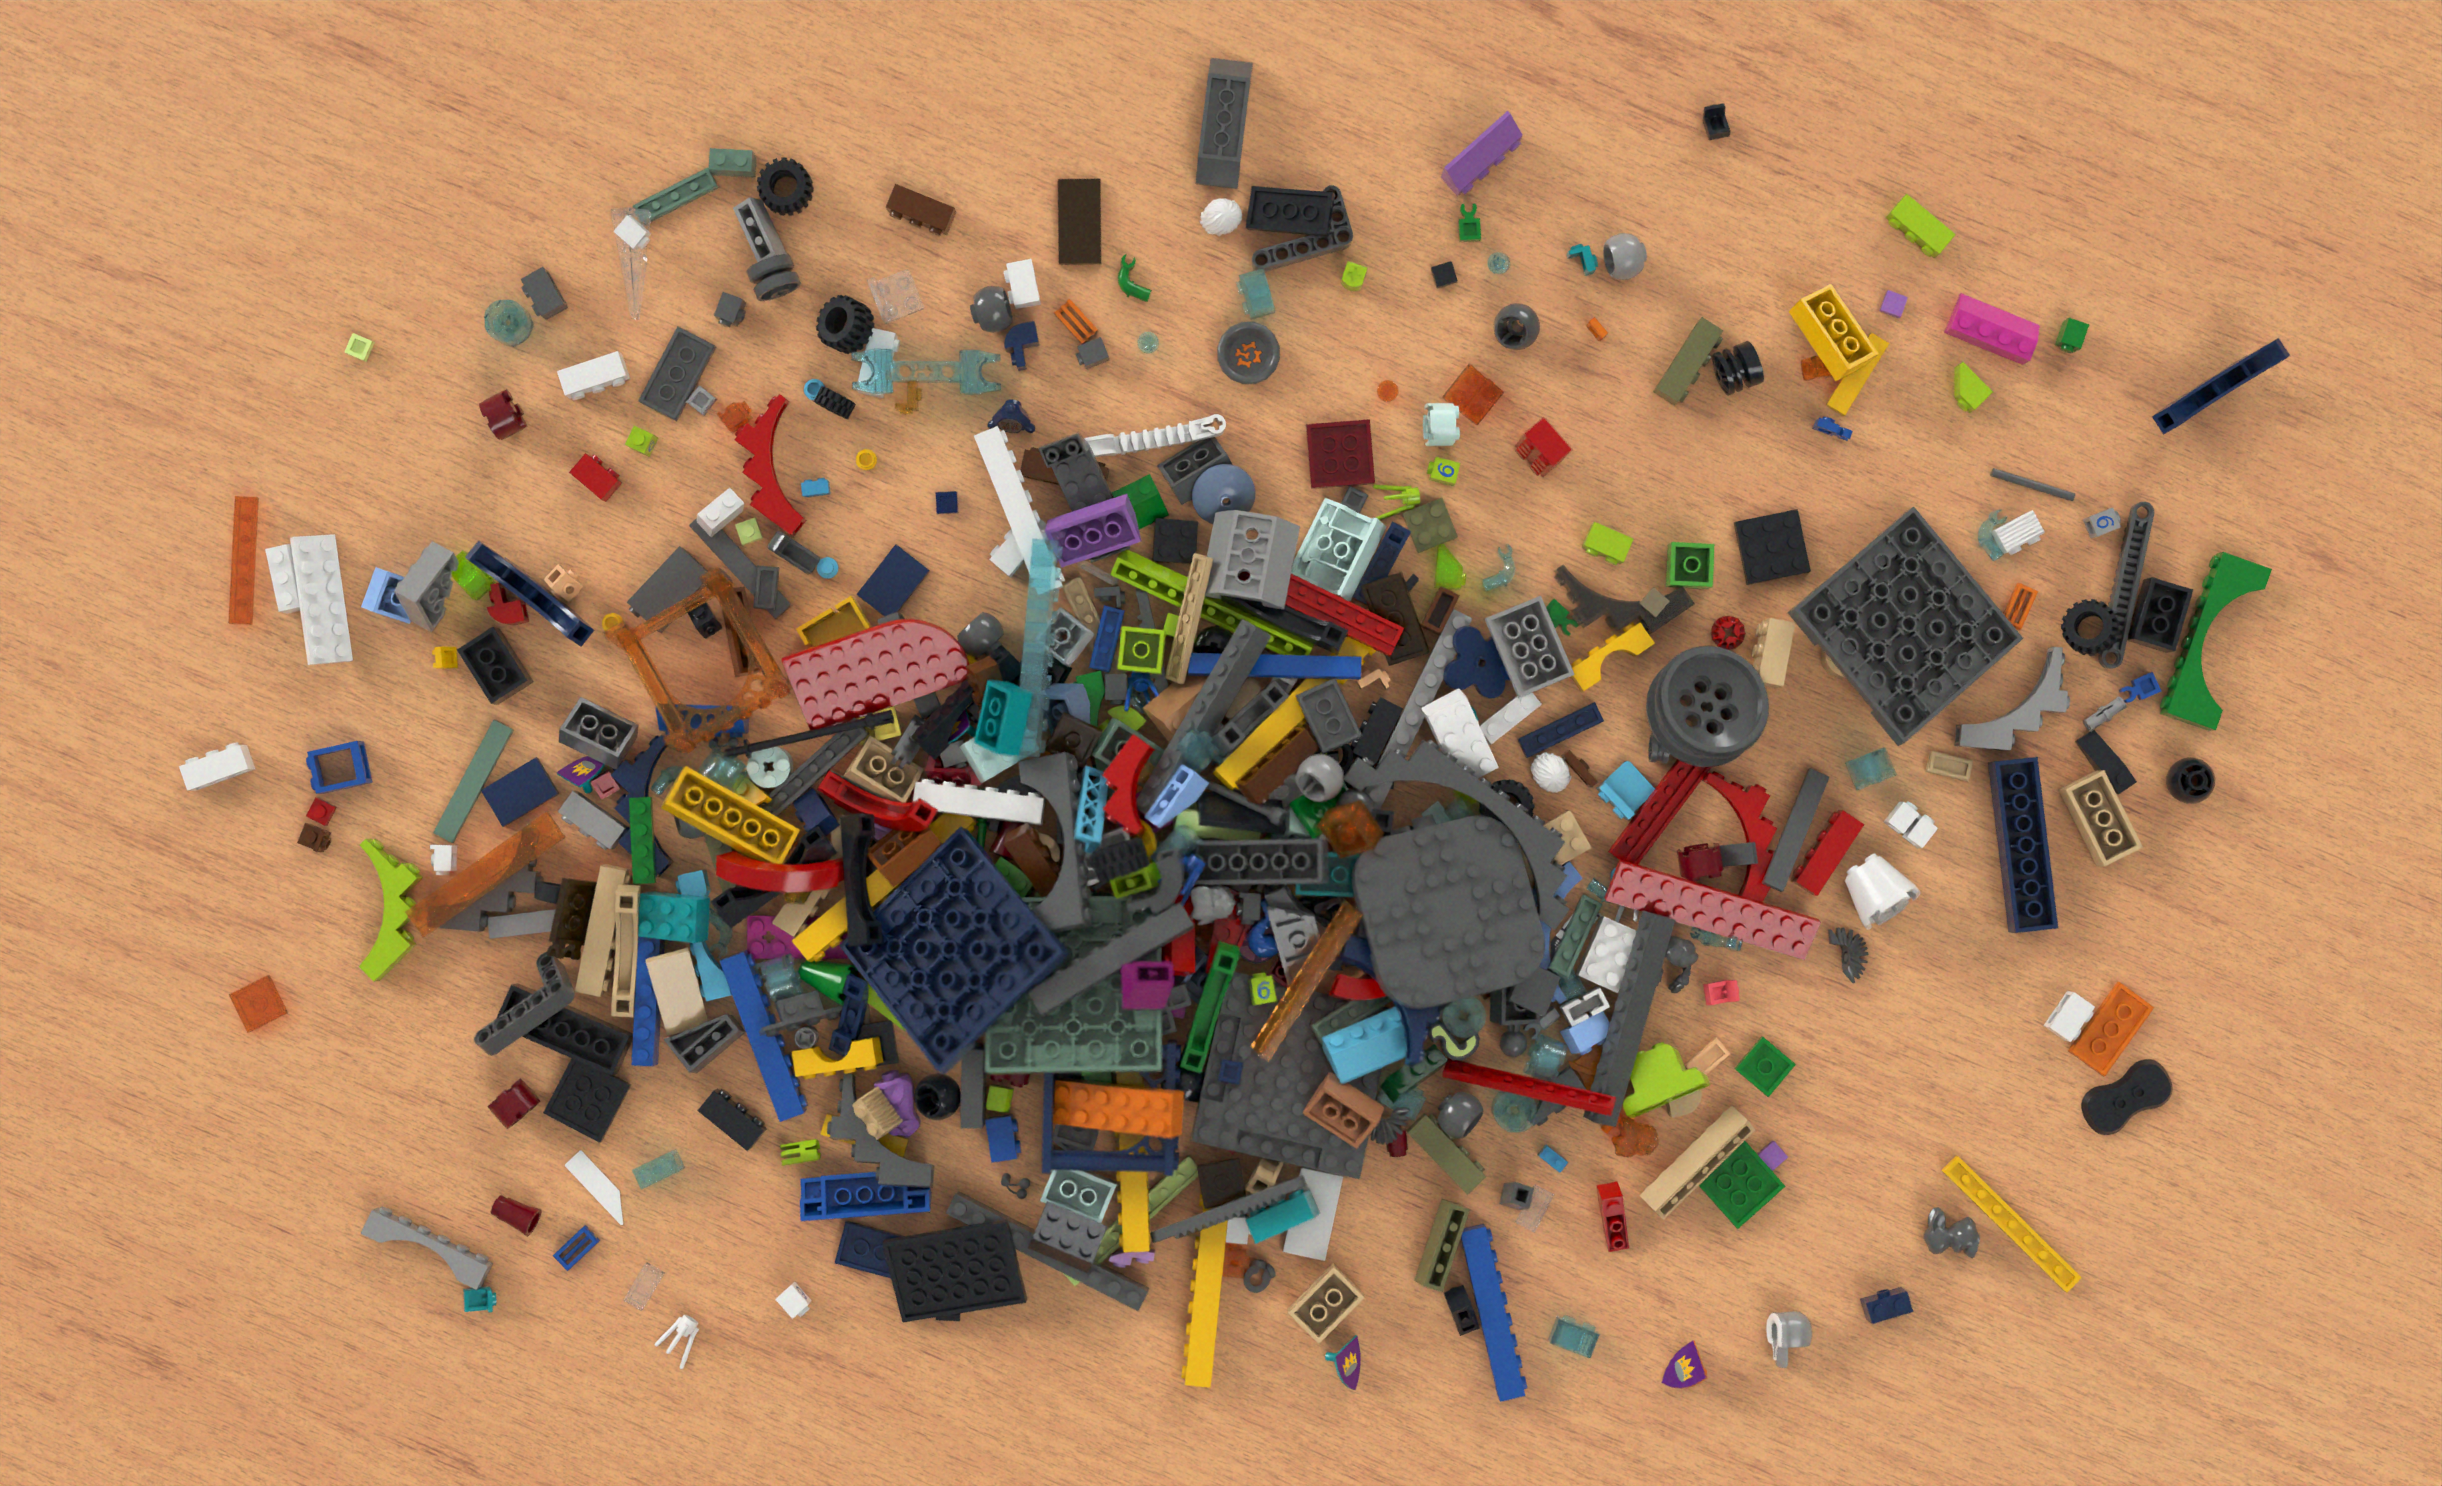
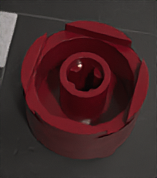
(503, 415)
(1700, 861)
(514, 1103)

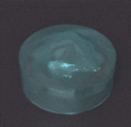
(1498, 263)

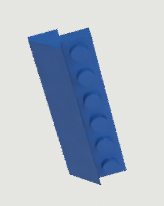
(858, 1197)

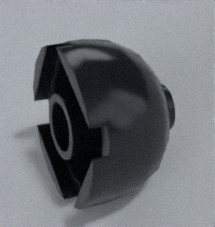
(1212, 640)

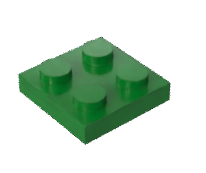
(1765, 1066)

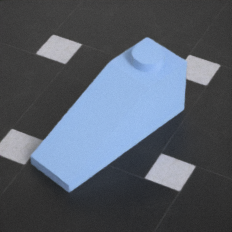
(1178, 795)

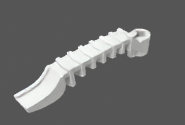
(1194, 431)

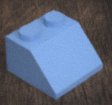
(381, 595)

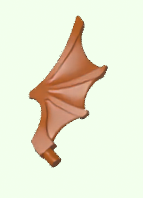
(1586, 1068)

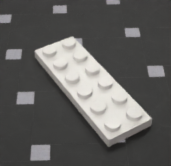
(321, 599)

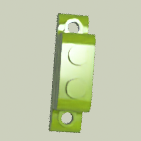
(1660, 1079)

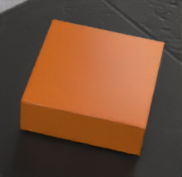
(1596, 329)

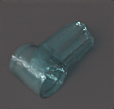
(1572, 986)

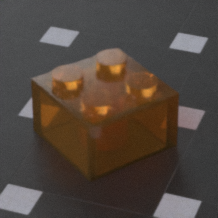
(1350, 829)

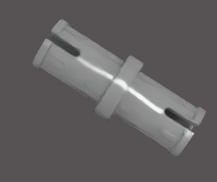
(2104, 714)

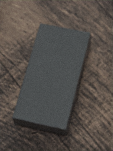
(766, 587)
(1739, 854)

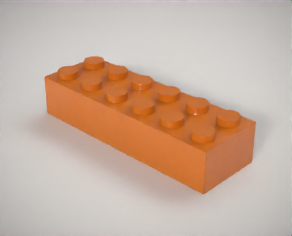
(1118, 1107)

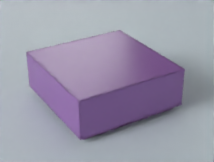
(1893, 304)
(1772, 1155)

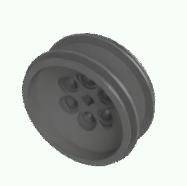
(1742, 702)

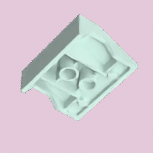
(1338, 549)

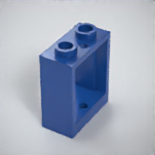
(360, 763)

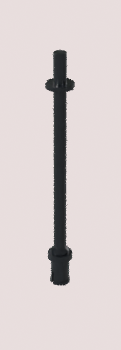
(870, 721)

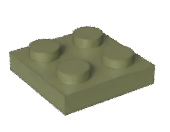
(1430, 525)

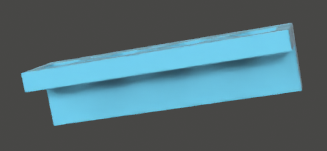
(1096, 813)

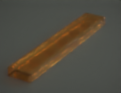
(243, 560)

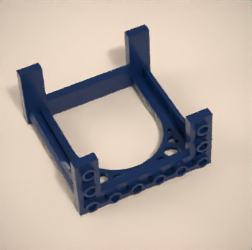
(1157, 1161)

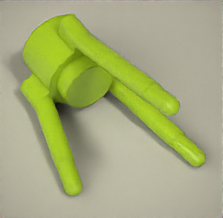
(1408, 496)

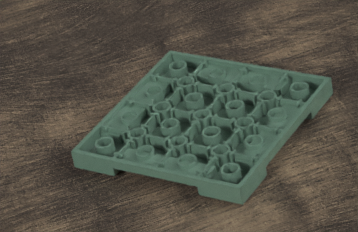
(1093, 1028)

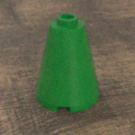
(827, 977)

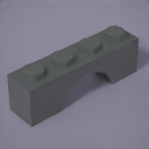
(1248, 717)

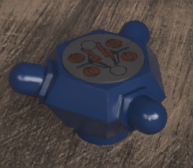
(1011, 418)

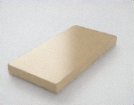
(677, 991)

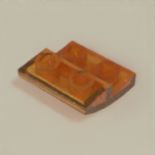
(1473, 394)

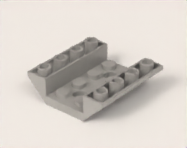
(1266, 558)

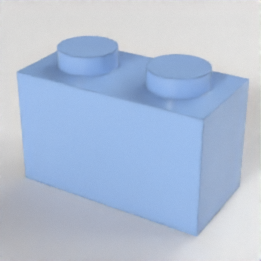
(1586, 1034)

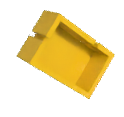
(833, 625)

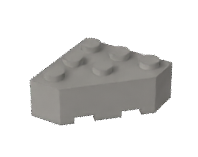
(427, 585)

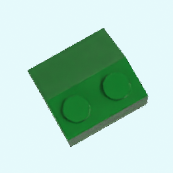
(1144, 500)

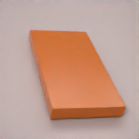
(2111, 1029)

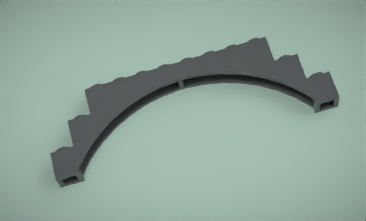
(1536, 841)

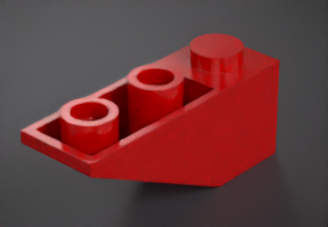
(1613, 1216)

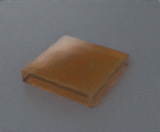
(258, 1003)

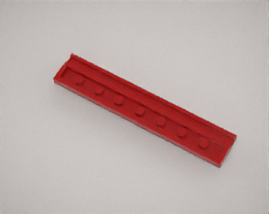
(1321, 604)
(1658, 811)

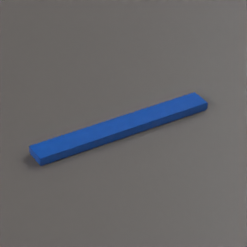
(1286, 666)

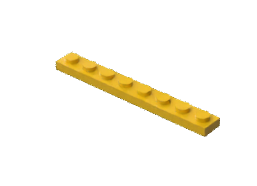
(2011, 1224)

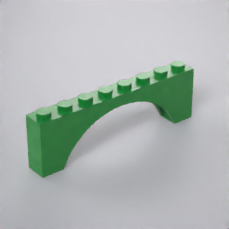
(2187, 693)

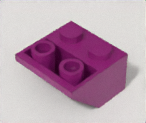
(1146, 984)

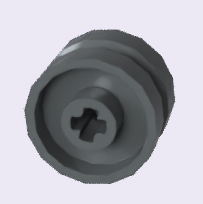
(773, 277)

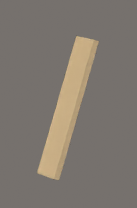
(1086, 614)
(1189, 618)

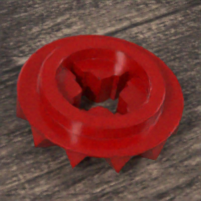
(1718, 634)

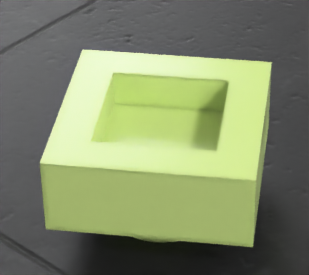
(359, 347)
(749, 531)

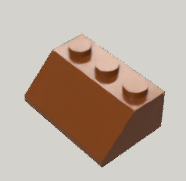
(902, 853)

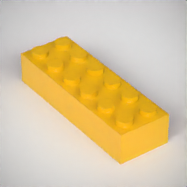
(729, 818)

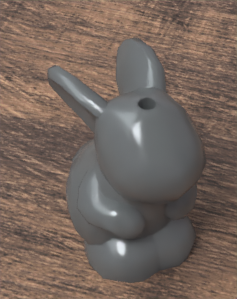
(1959, 1236)

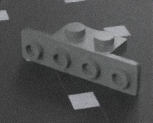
(798, 1011)

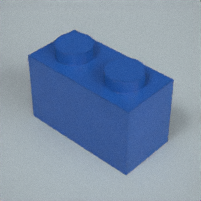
(1002, 1138)

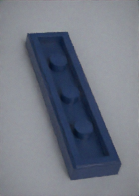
(1560, 730)

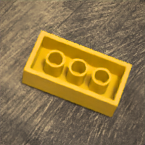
(1833, 332)

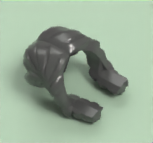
(1681, 954)

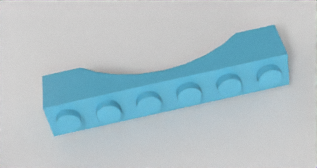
(712, 976)

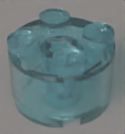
(496, 325)
(1870, 768)
(722, 770)
(781, 978)
(1475, 1018)
(1546, 1058)
(1515, 1122)

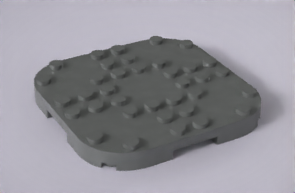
(1448, 912)

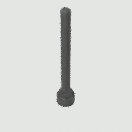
(1275, 815)

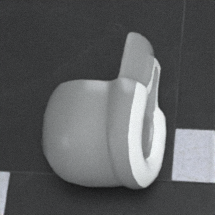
(1787, 1331)

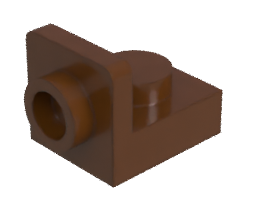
(314, 838)

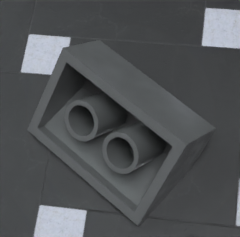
(1187, 465)

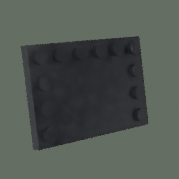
(955, 1270)

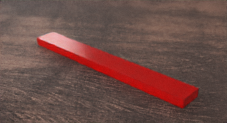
(1529, 1087)

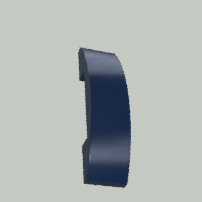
(1384, 557)
(851, 1016)

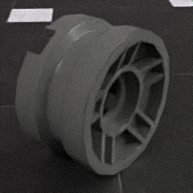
(1656, 751)

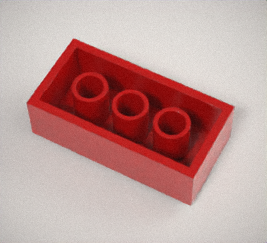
(1542, 447)

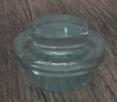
(1148, 342)

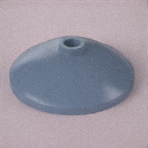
(1221, 483)

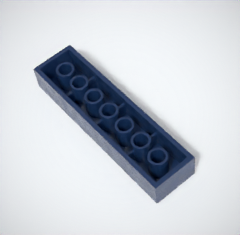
(2023, 845)

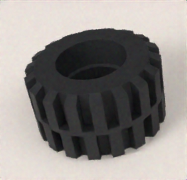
(777, 171)
(832, 323)
(2082, 611)
(1517, 790)
(1119, 860)

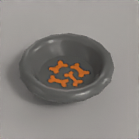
(1248, 353)

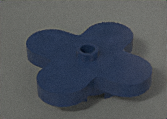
(1465, 668)

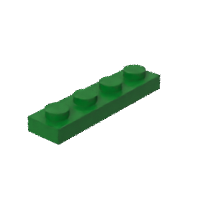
(642, 840)

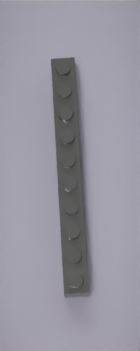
(1209, 704)
(1631, 1012)
(1099, 1276)

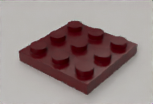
(1340, 454)

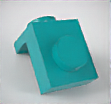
(1588, 261)
(479, 1299)

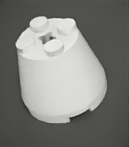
(1879, 890)

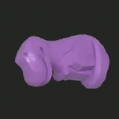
(900, 1092)

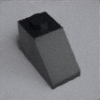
(1461, 1310)

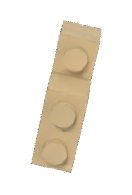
(1264, 1175)

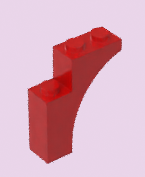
(1124, 775)

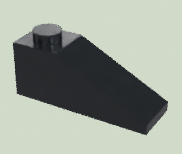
(2103, 758)

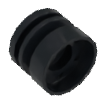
(1737, 368)

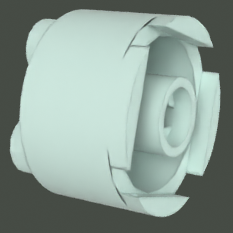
(1440, 424)
(758, 767)

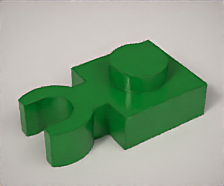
(1469, 227)
(1558, 616)

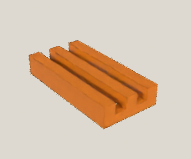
(1063, 308)
(2018, 626)

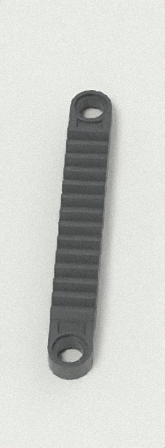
(2128, 578)
(1148, 622)
(1229, 1211)

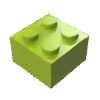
(1141, 650)

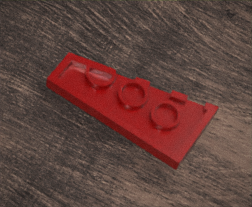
(1228, 931)

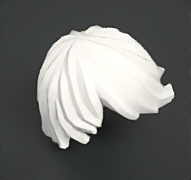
(1221, 217)
(1550, 772)

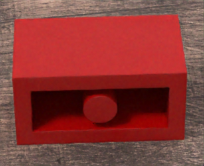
(595, 477)

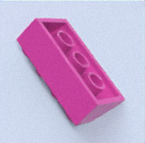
(1993, 329)

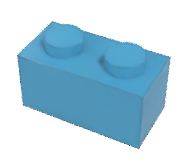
(815, 488)
(1552, 1158)

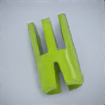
(804, 1152)

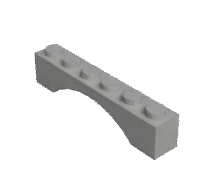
(466, 1266)

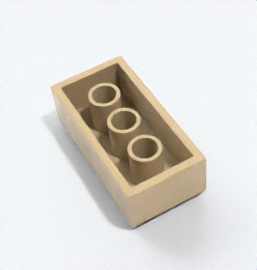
(2100, 818)
(1573, 836)

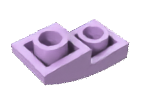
(1121, 1258)

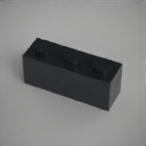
(1376, 730)
(732, 1118)

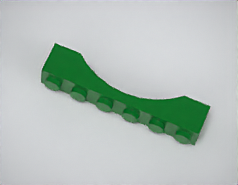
(1095, 690)
(1209, 1005)

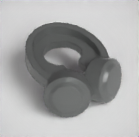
(1256, 1265)

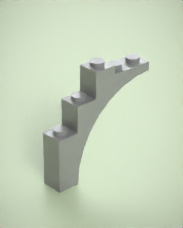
(2026, 716)

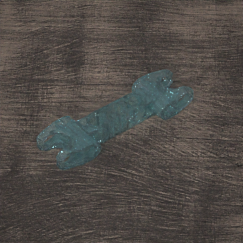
(965, 371)

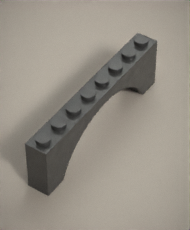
(1057, 781)

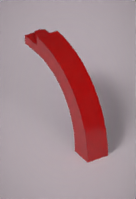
(887, 813)
(779, 877)
(1355, 989)

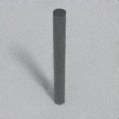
(2032, 484)

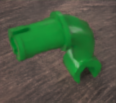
(1128, 286)

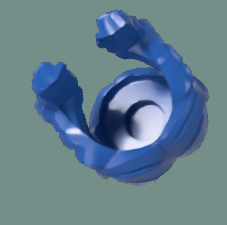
(1262, 944)

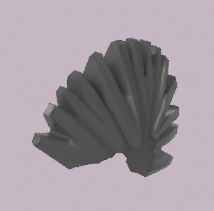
(1851, 952)
(1386, 1129)

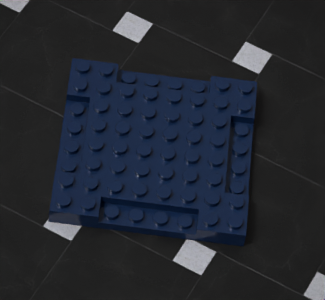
(955, 950)

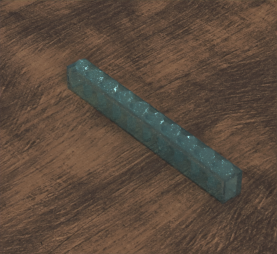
(1038, 638)

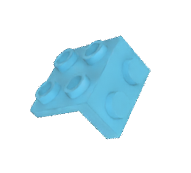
(1625, 790)

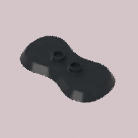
(2140, 1089)

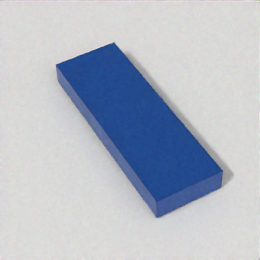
(1106, 639)

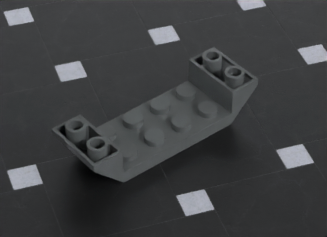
(1223, 123)
(1078, 475)

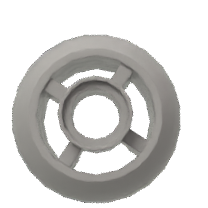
(1624, 256)
(1320, 777)

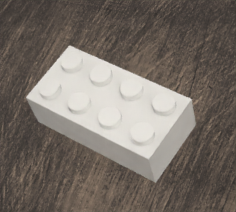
(1459, 732)

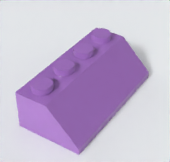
(1482, 154)
(1094, 530)

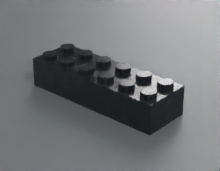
(576, 1034)

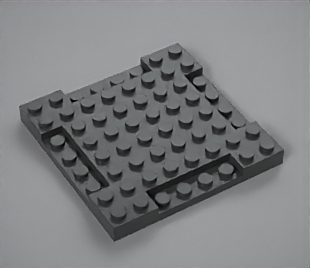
(1906, 625)
(1268, 1106)

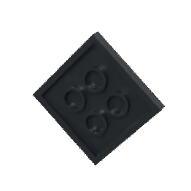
(1772, 547)
(587, 1099)

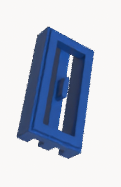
(590, 1235)

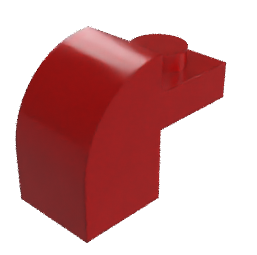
(506, 612)

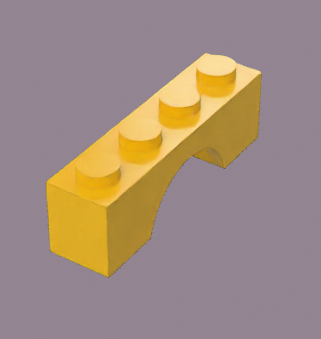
(1632, 641)
(862, 1053)

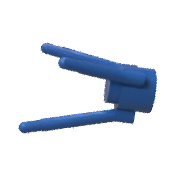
(1140, 682)
(1194, 867)

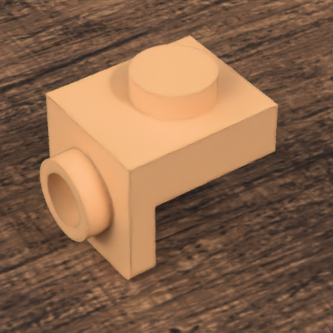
(1368, 677)

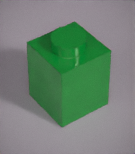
(2071, 335)

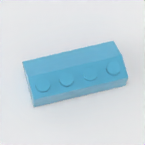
(1365, 1045)

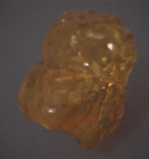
(1635, 1138)

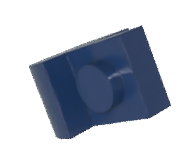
(1018, 338)

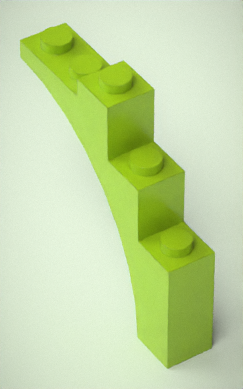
(396, 882)

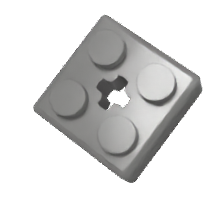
(1077, 637)

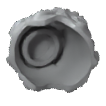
(1211, 903)

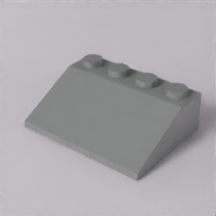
(1529, 646)

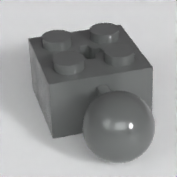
(1503, 1012)

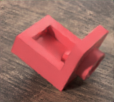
(1721, 992)

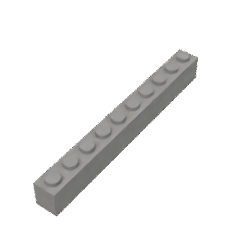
(1422, 695)

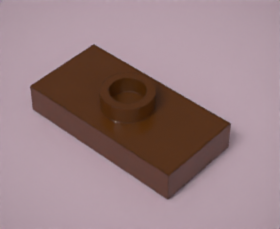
(1580, 768)

